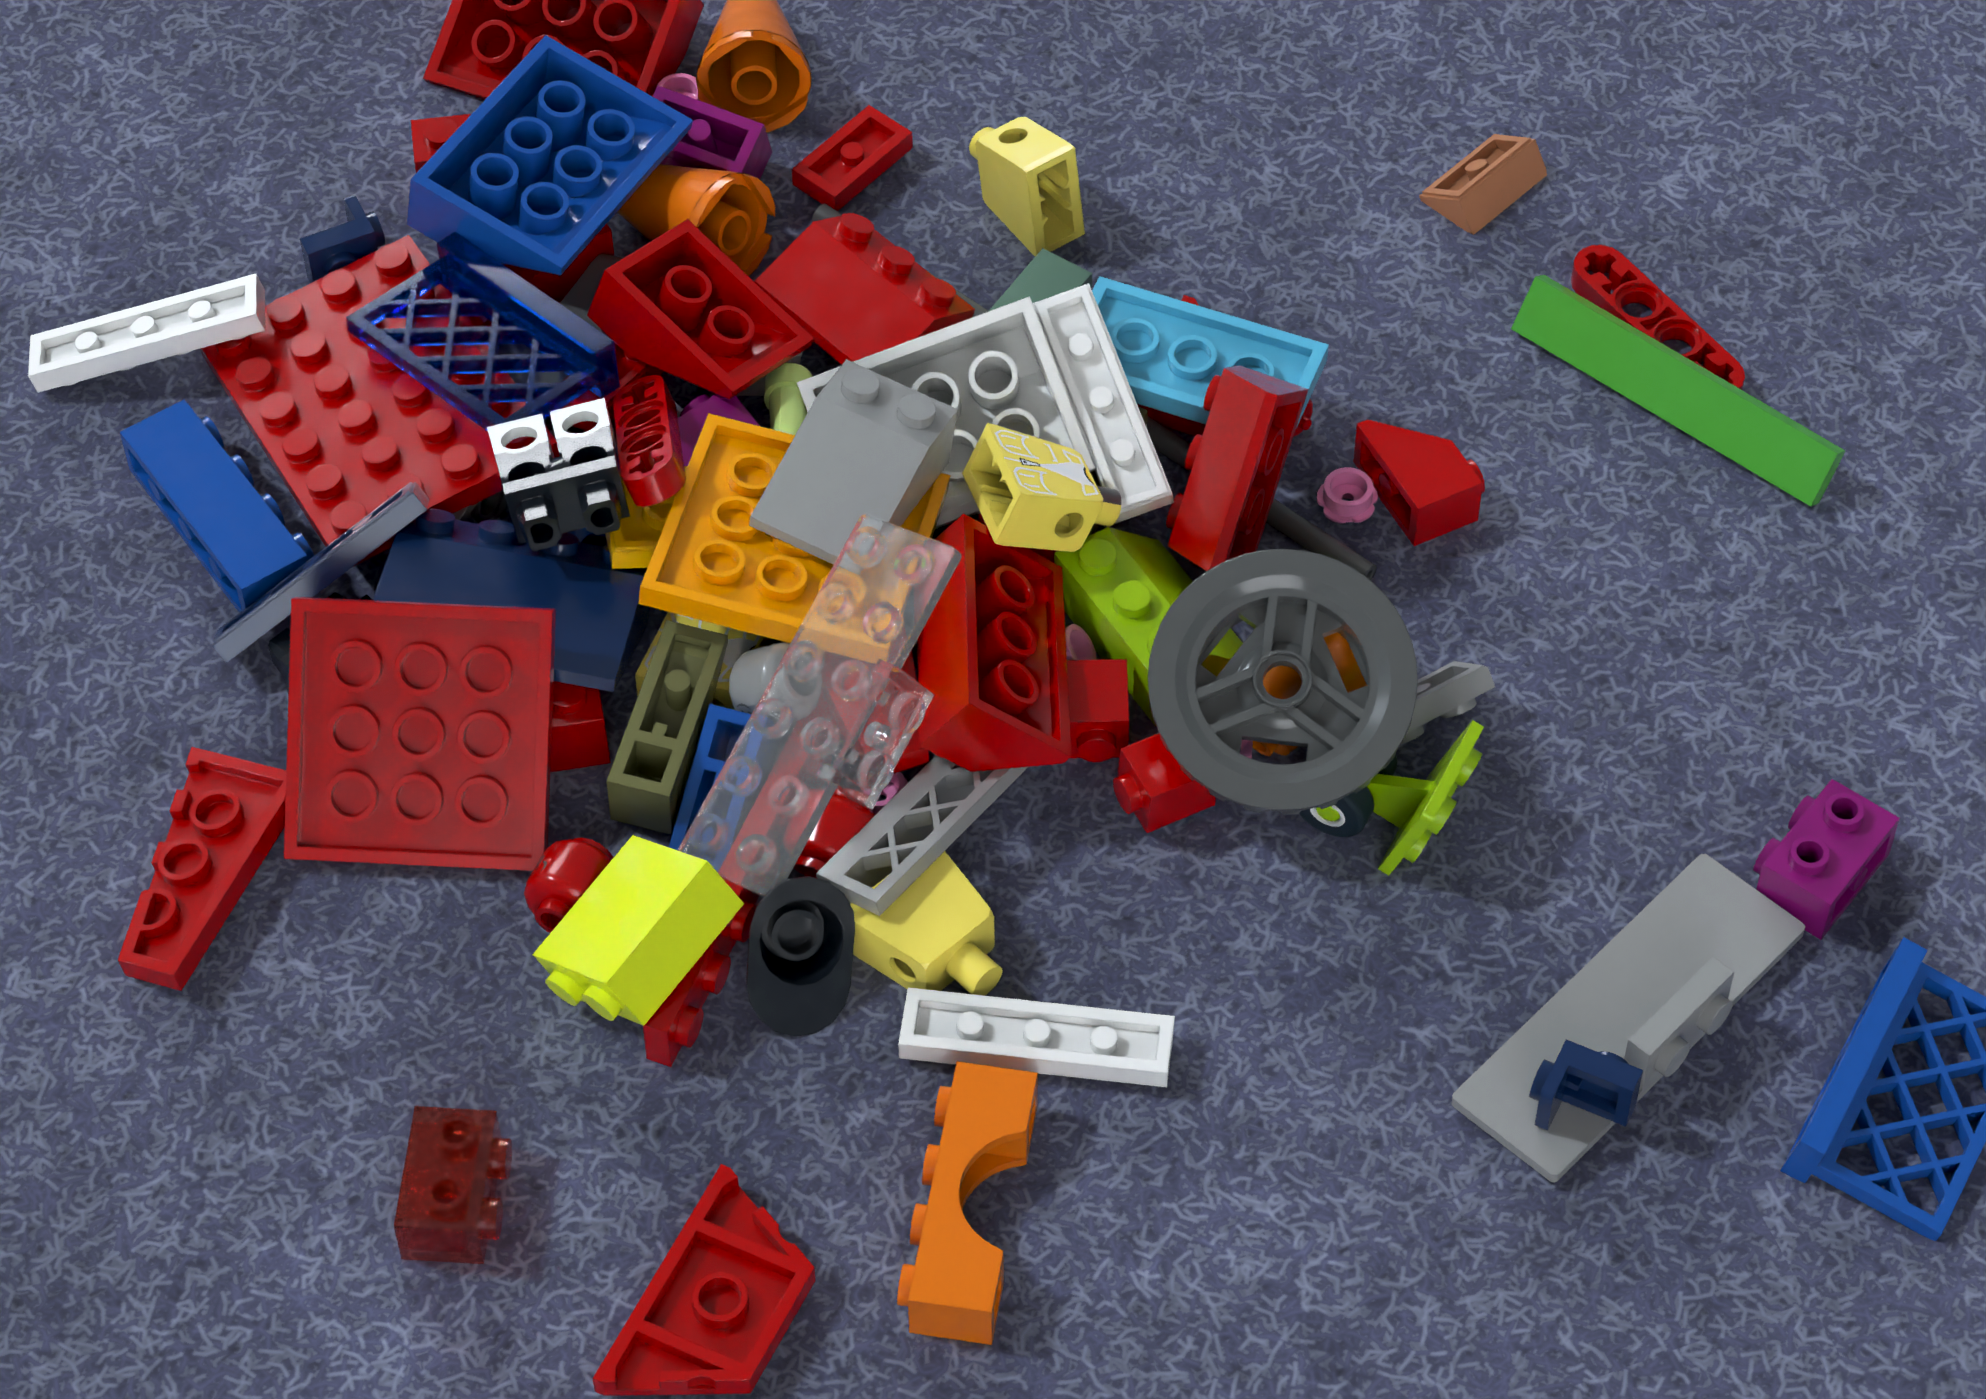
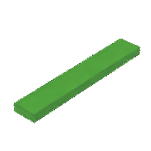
(1678, 390)

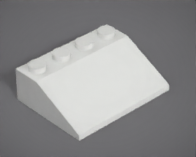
(993, 373)

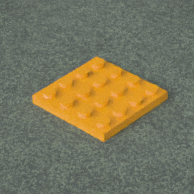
(720, 566)

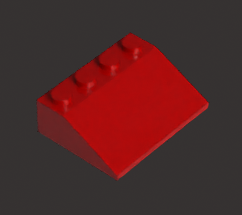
(626, 37)

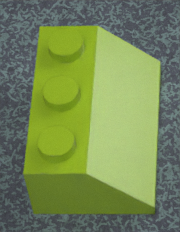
(1120, 594)

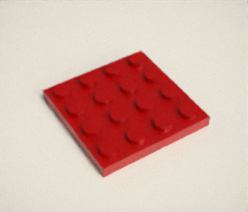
(419, 733)

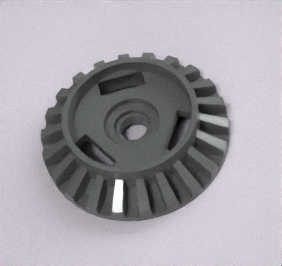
(1292, 605)

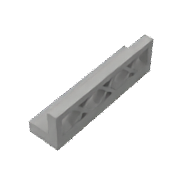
(913, 831)

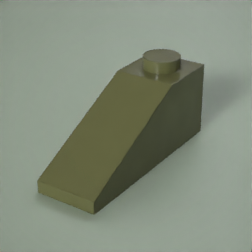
(665, 728)

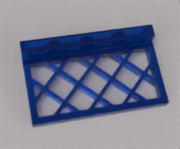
(518, 316)

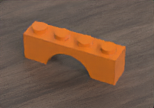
(956, 1272)

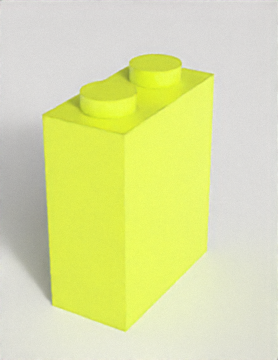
(637, 931)

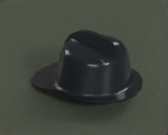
(800, 956)

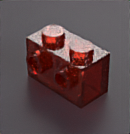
(450, 1185)

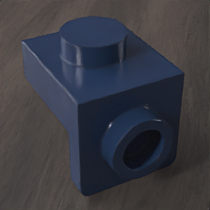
(343, 243)
(1587, 1080)

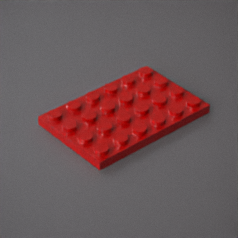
(345, 418)

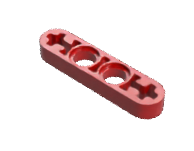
(1667, 319)
(648, 441)

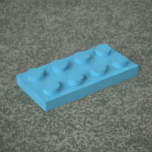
(1178, 348)

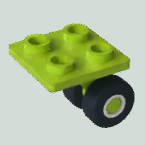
(1409, 803)

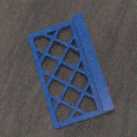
(1854, 1079)

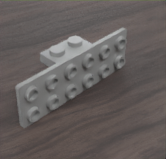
(1639, 997)

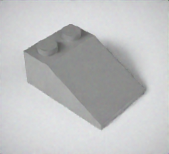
(857, 453)

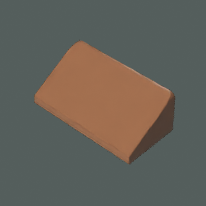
(1486, 181)

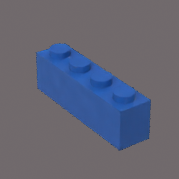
(213, 503)

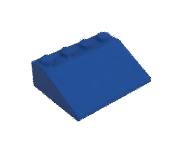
(544, 161)

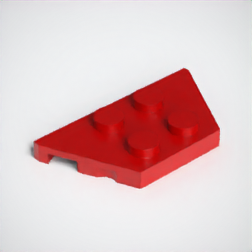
(711, 1304)

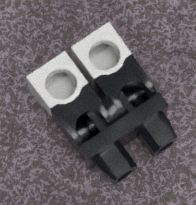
(565, 491)

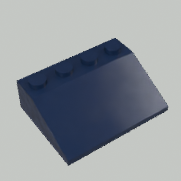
(485, 565)

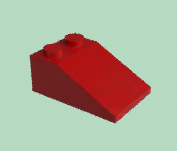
(695, 314)

